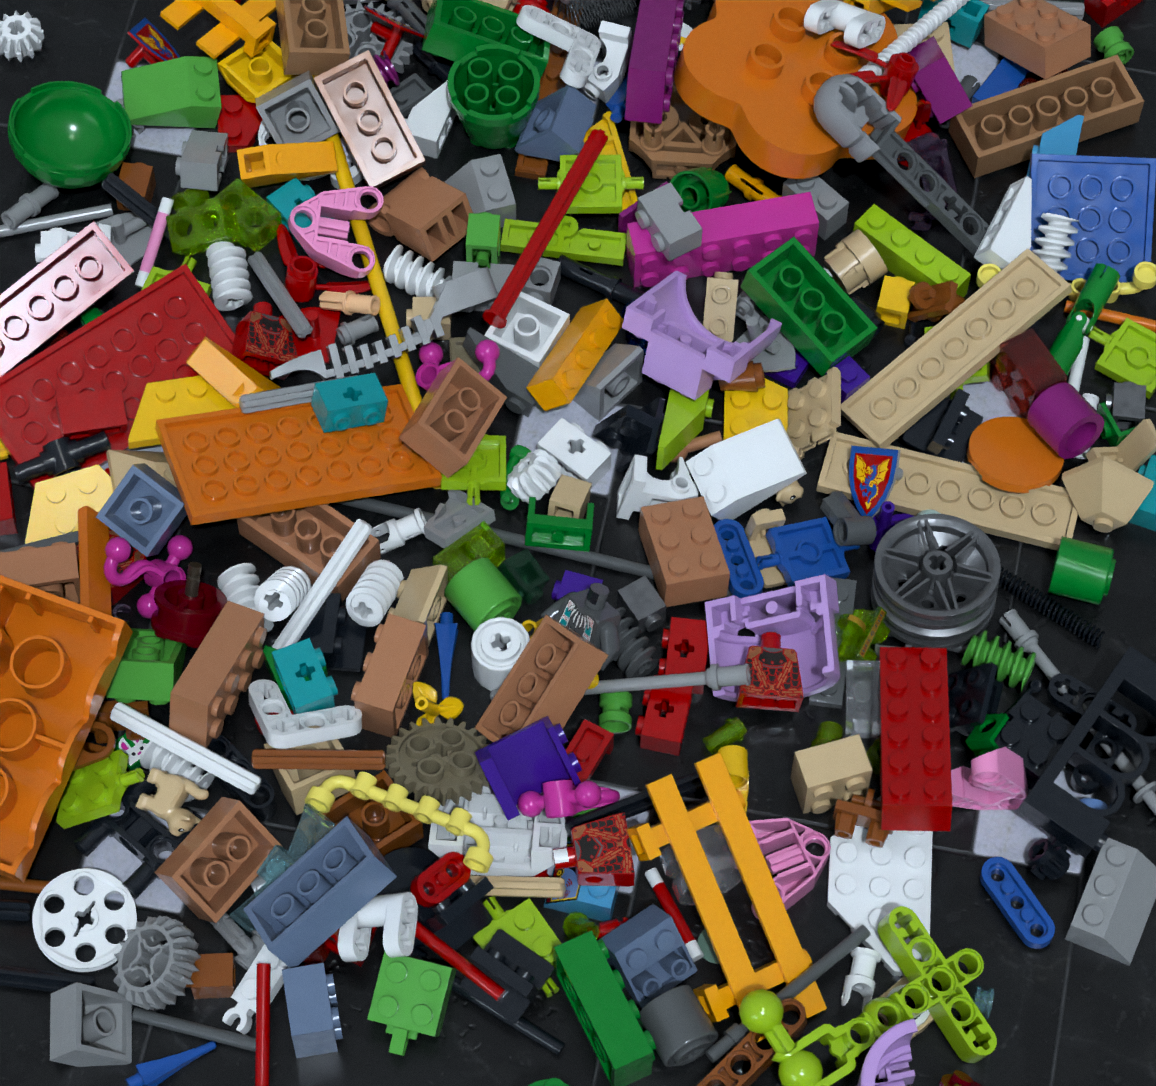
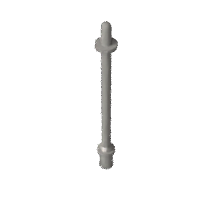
(1029, 640)
(713, 677)

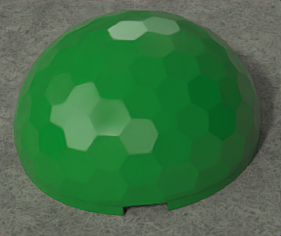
(69, 134)

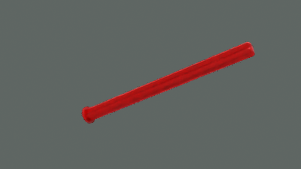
(545, 230)

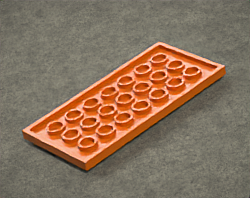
(284, 461)

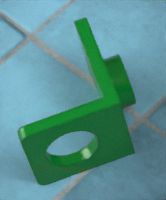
(1111, 430)
(984, 742)

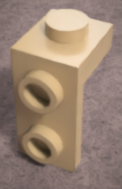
(721, 305)
(1133, 449)
(755, 532)

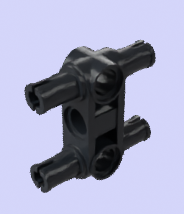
(136, 833)

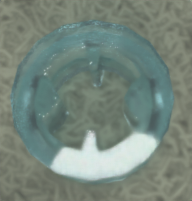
(984, 1000)

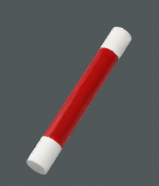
(670, 907)

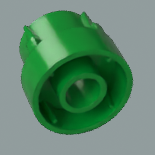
(701, 189)

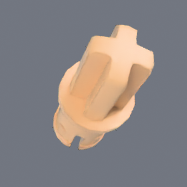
(350, 302)

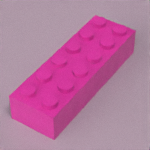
(731, 239)

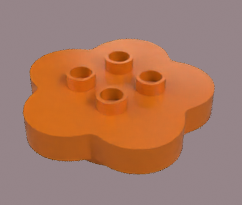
(759, 78)

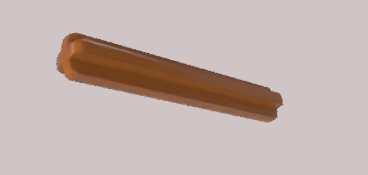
(318, 759)

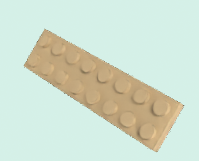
(954, 349)
(959, 491)

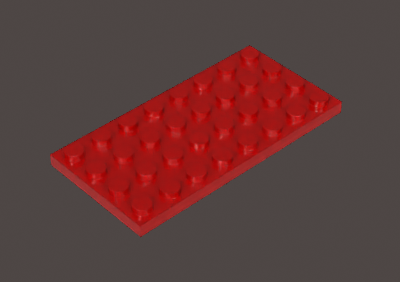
(123, 348)

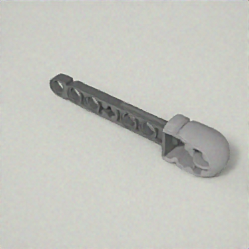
(843, 109)

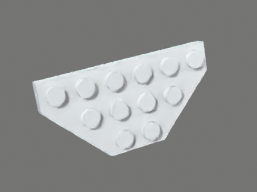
(874, 880)

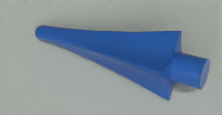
(617, 102)
(446, 638)
(156, 1071)

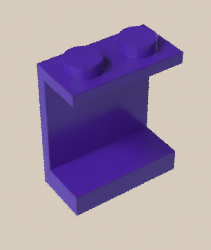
(526, 761)

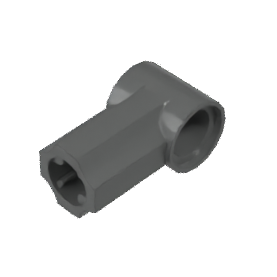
(848, 524)

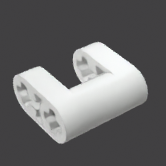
(859, 25)
(393, 911)

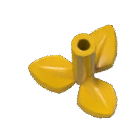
(426, 701)

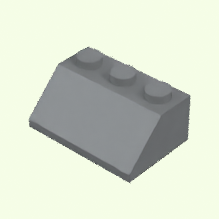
(1115, 902)

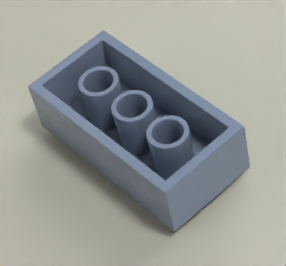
(319, 893)

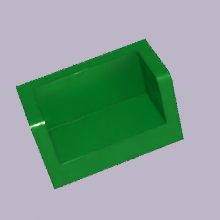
(558, 531)

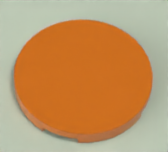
(1013, 455)

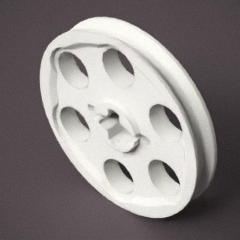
(75, 905)

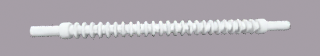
(916, 33)

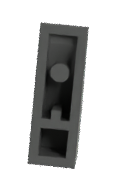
(510, 375)

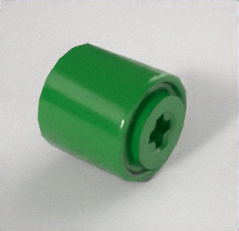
(1082, 571)

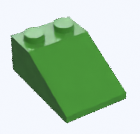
(173, 93)
(147, 669)

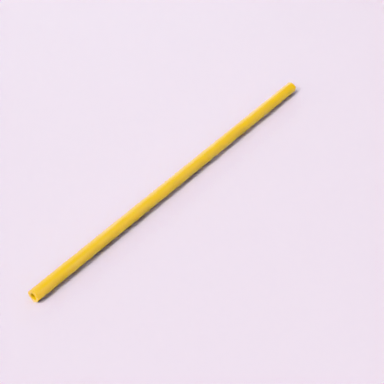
(377, 283)

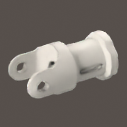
(400, 530)
(861, 975)

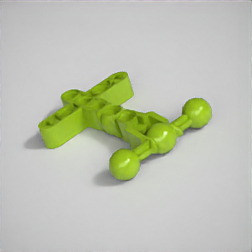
(763, 1010)

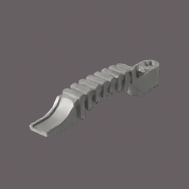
(450, 298)

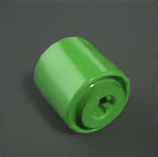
(482, 593)

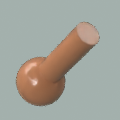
(699, 443)

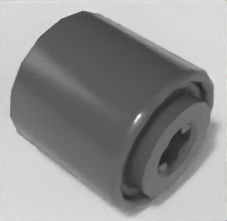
(678, 1026)

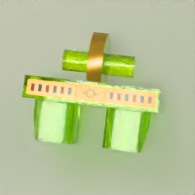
(860, 632)

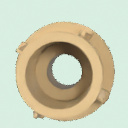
(855, 262)

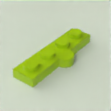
(580, 245)

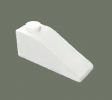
(432, 121)
(1010, 228)

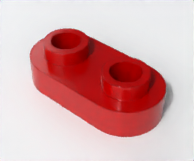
(438, 881)

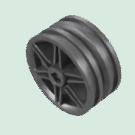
(938, 562)

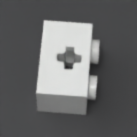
(576, 452)

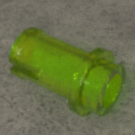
(725, 735)
(578, 924)

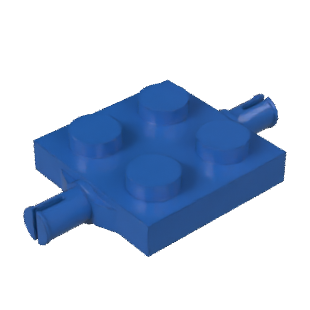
(805, 551)

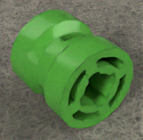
(1111, 43)
(615, 711)

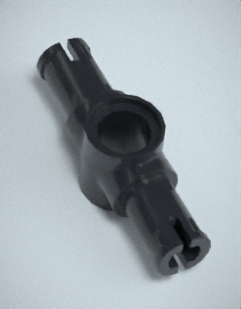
(61, 457)

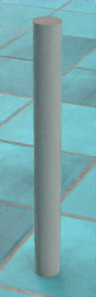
(58, 220)

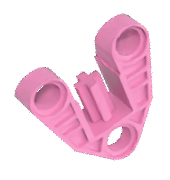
(341, 205)
(992, 782)
(781, 833)

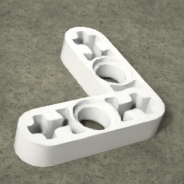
(580, 44)
(291, 730)

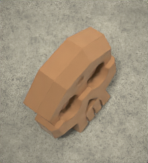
(681, 141)

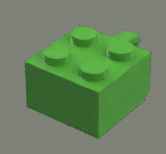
(411, 998)

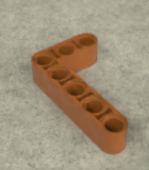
(749, 1051)

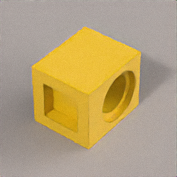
(894, 301)

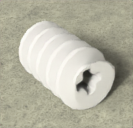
(1055, 240)
(411, 274)
(228, 276)
(240, 585)
(282, 593)
(374, 593)
(158, 757)

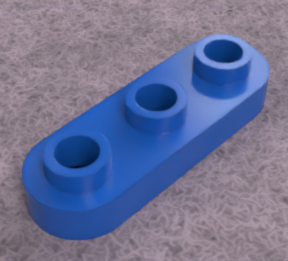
(739, 551)
(1011, 889)

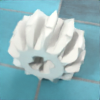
(20, 36)
(534, 475)

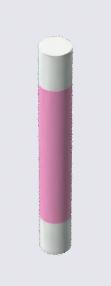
(154, 241)

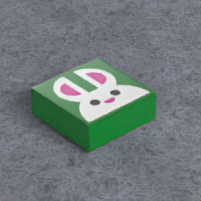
(132, 749)

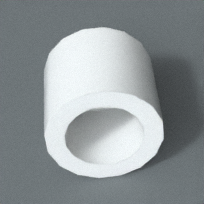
(488, 661)

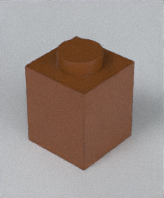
(140, 178)
(215, 976)

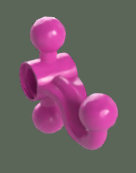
(432, 354)
(155, 571)
(565, 799)

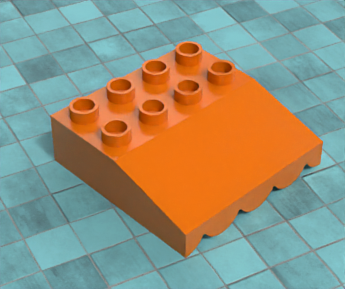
(52, 684)

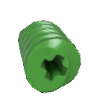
(1007, 663)

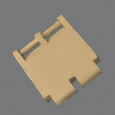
(815, 410)

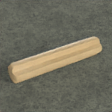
(524, 886)

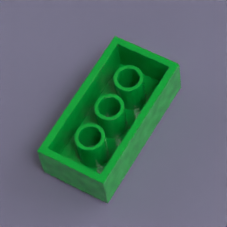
(460, 25)
(810, 305)
(603, 1009)

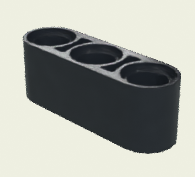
(261, 812)

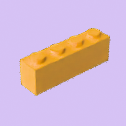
(575, 355)

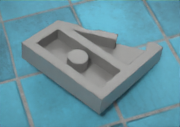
(456, 519)

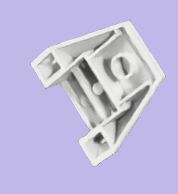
(518, 845)

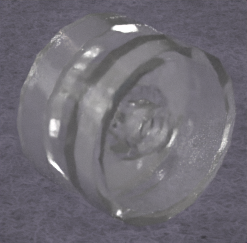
(718, 856)

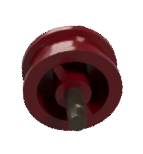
(186, 608)

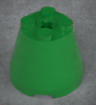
(494, 94)

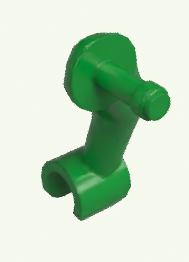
(508, 499)

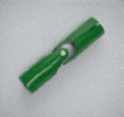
(1091, 298)

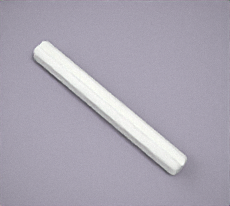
(324, 584)
(185, 748)

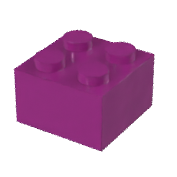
(938, 82)

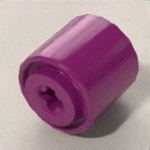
(1065, 420)

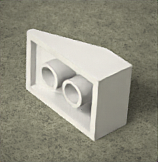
(745, 469)

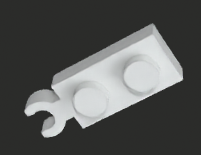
(246, 990)

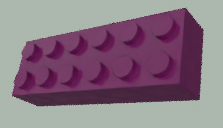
(653, 60)

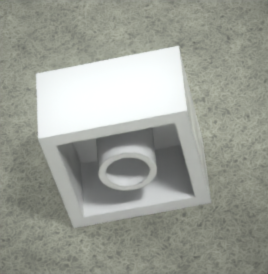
(531, 329)

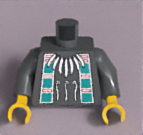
(588, 616)

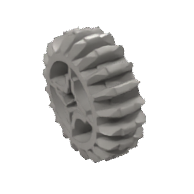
(165, 965)

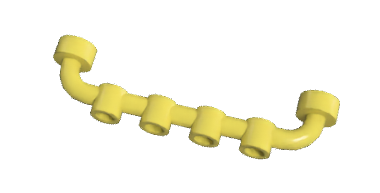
(1143, 278)
(396, 800)

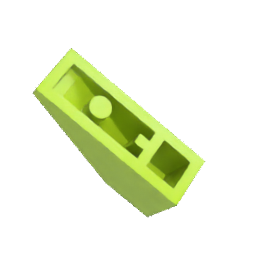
(681, 424)

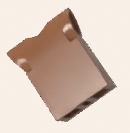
(423, 214)

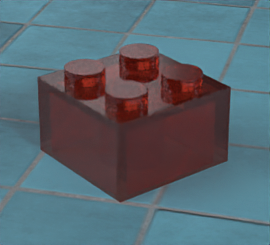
(1025, 370)

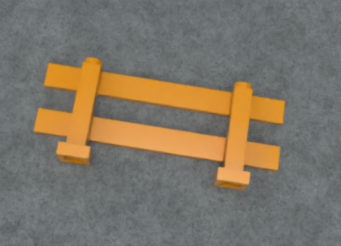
(236, 21)
(679, 829)

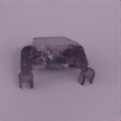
(938, 156)

